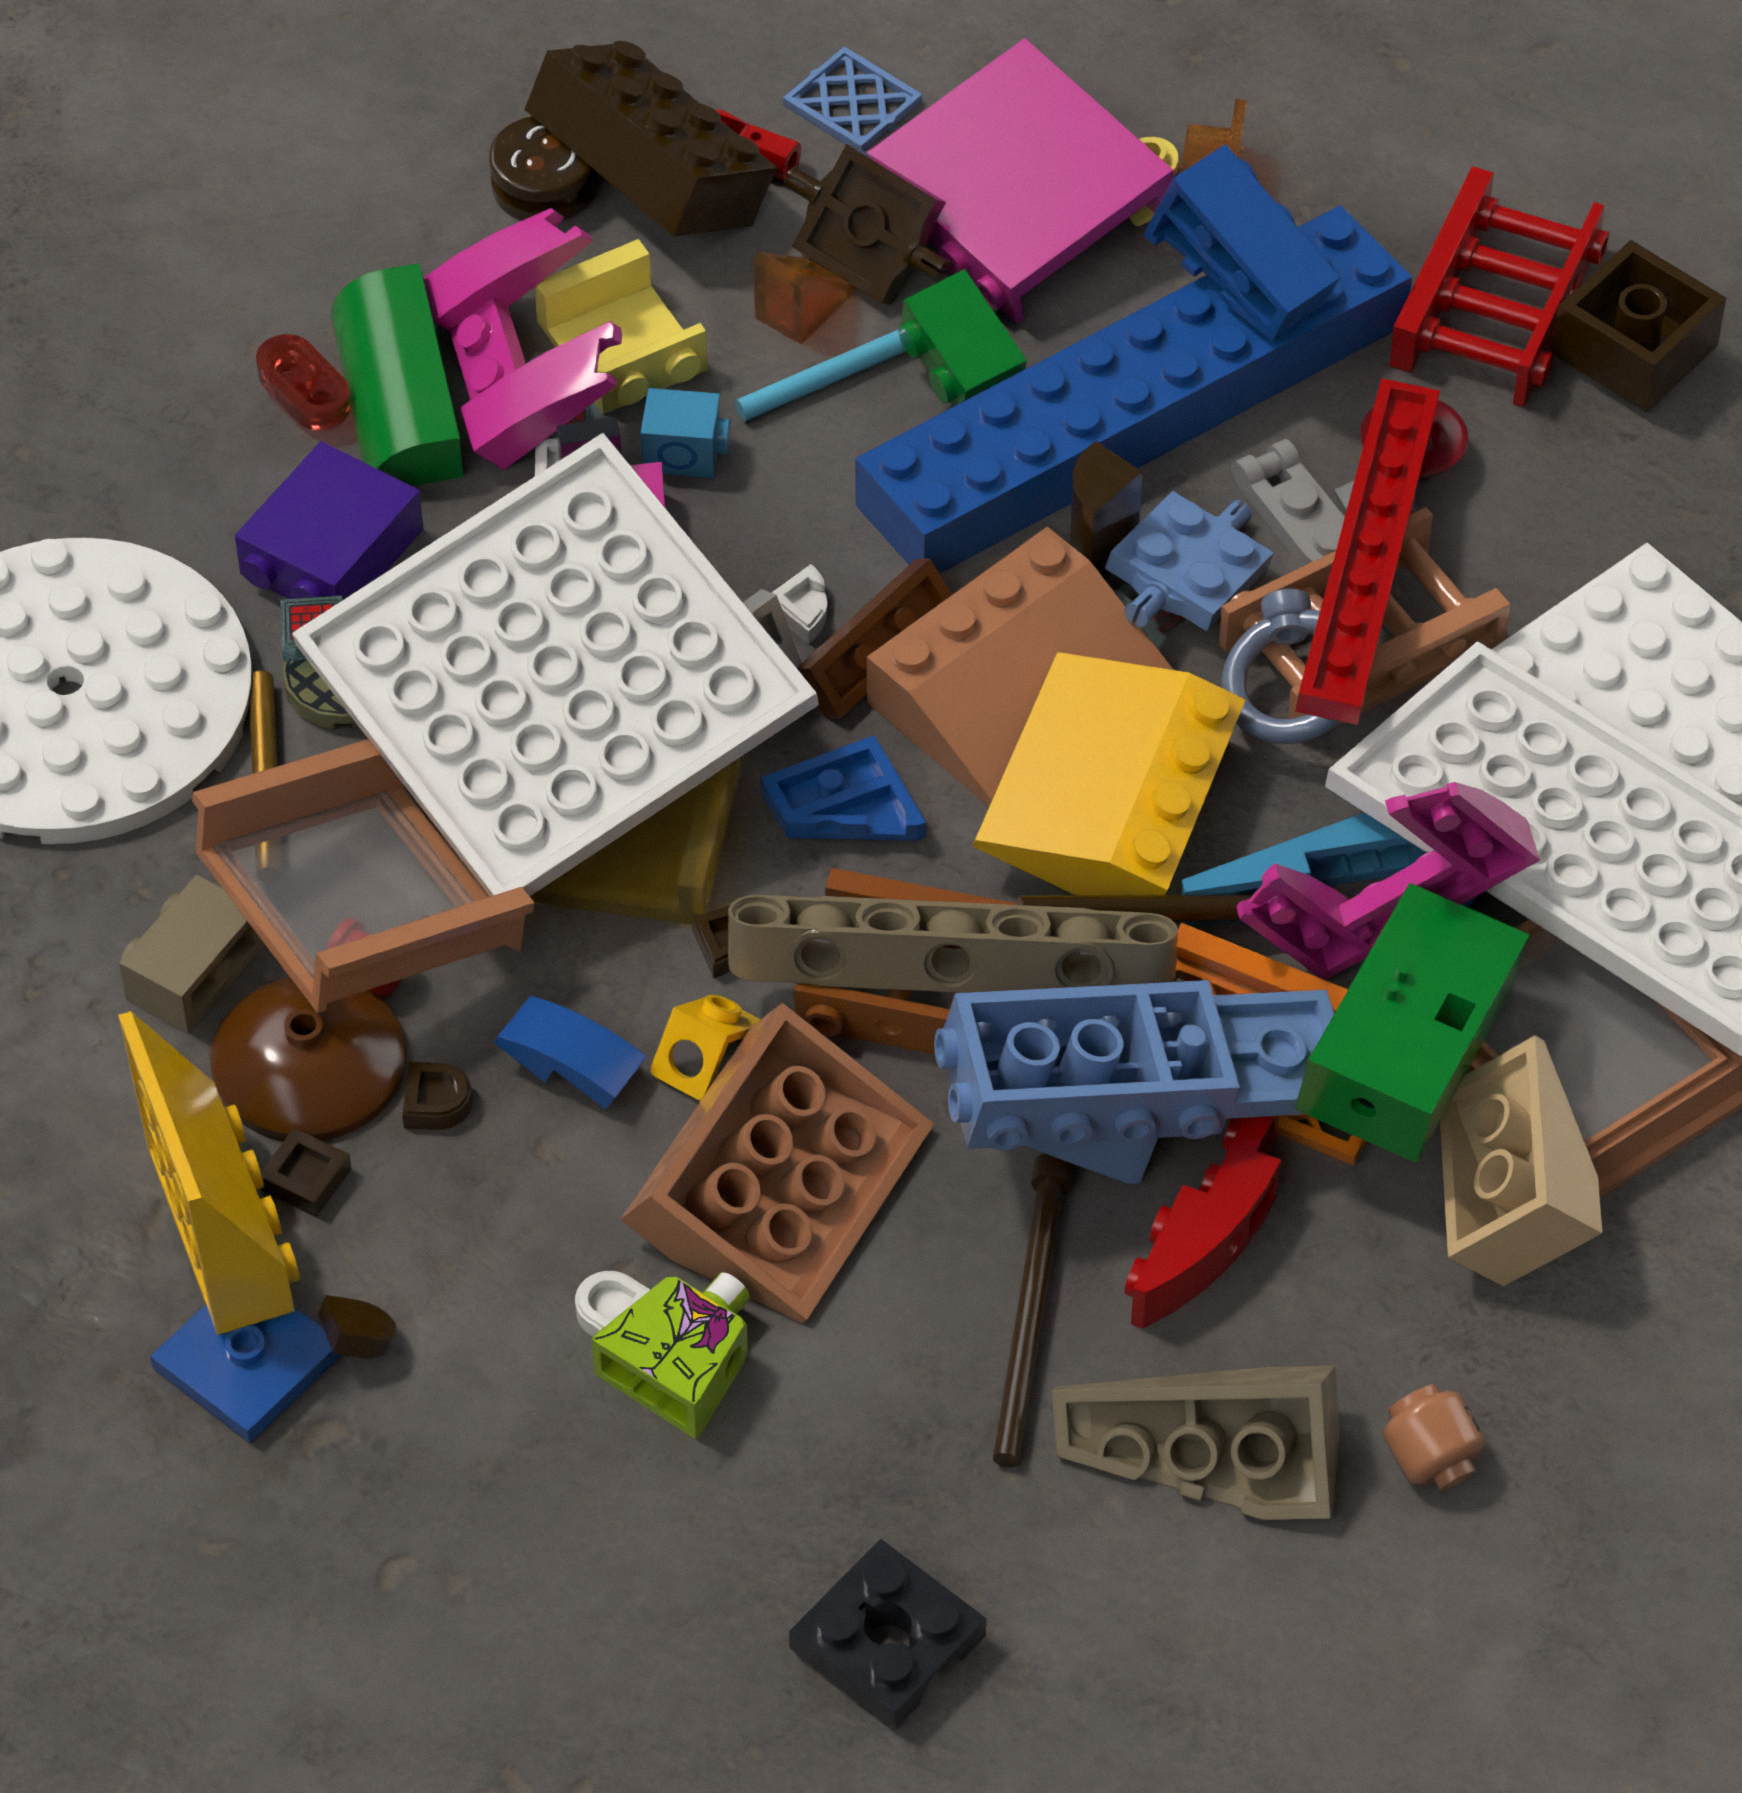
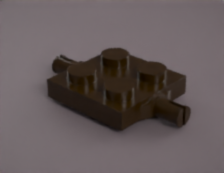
(868, 224)

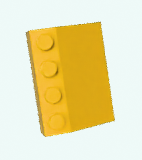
(1109, 776)
(210, 1184)

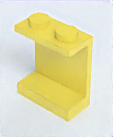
(619, 290)

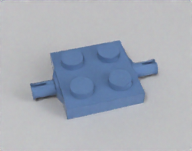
(1188, 561)

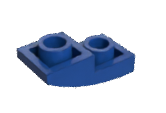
(580, 1050)

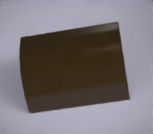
(1103, 504)

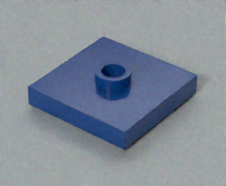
(246, 1372)

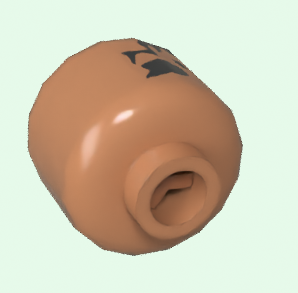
(1434, 1437)

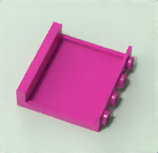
(1024, 173)

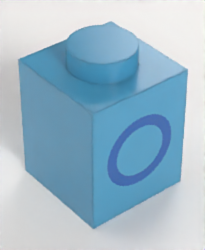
(684, 432)

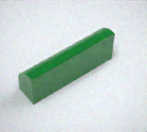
(396, 377)

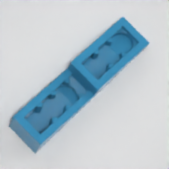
(1334, 855)

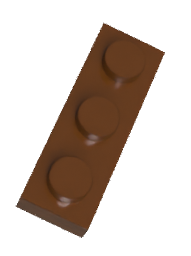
(840, 664)

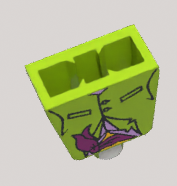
(677, 1349)

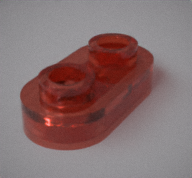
(312, 391)

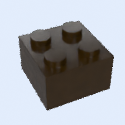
(1638, 325)

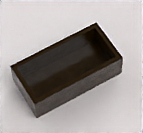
(650, 138)

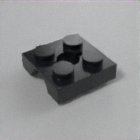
(894, 1593)

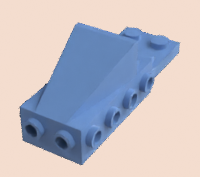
(1121, 1065)

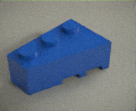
(1243, 243)

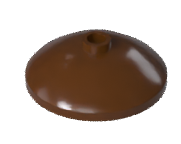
(311, 1081)

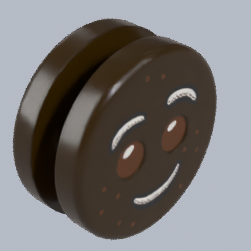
(538, 172)

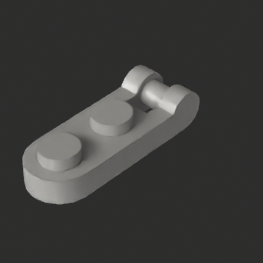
(1294, 509)

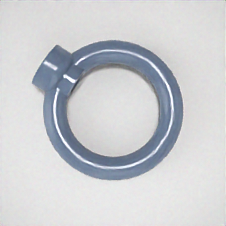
(1285, 621)

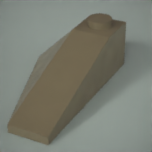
(1227, 1436)

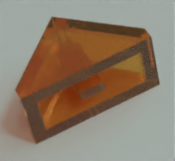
(796, 294)

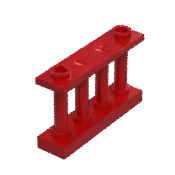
(1459, 249)

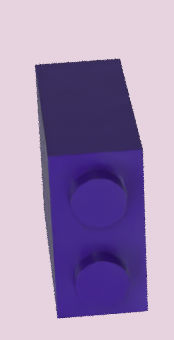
(328, 528)

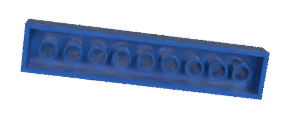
(1129, 387)

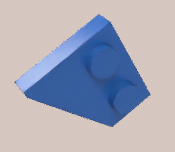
(844, 797)

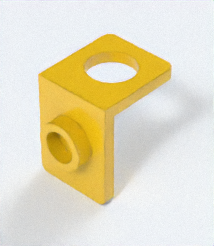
(711, 1026)

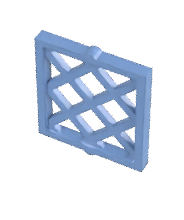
(872, 74)

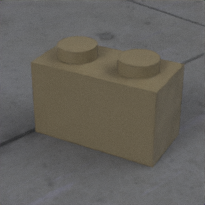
(188, 955)

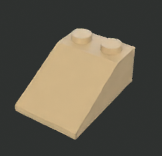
(1515, 1168)

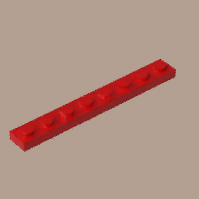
(1368, 553)

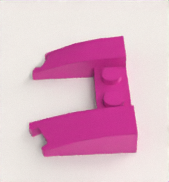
(512, 401)
(1474, 847)

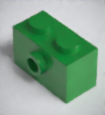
(958, 339)

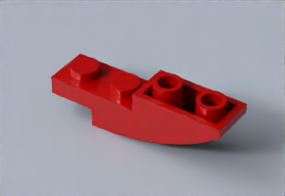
(1207, 1225)

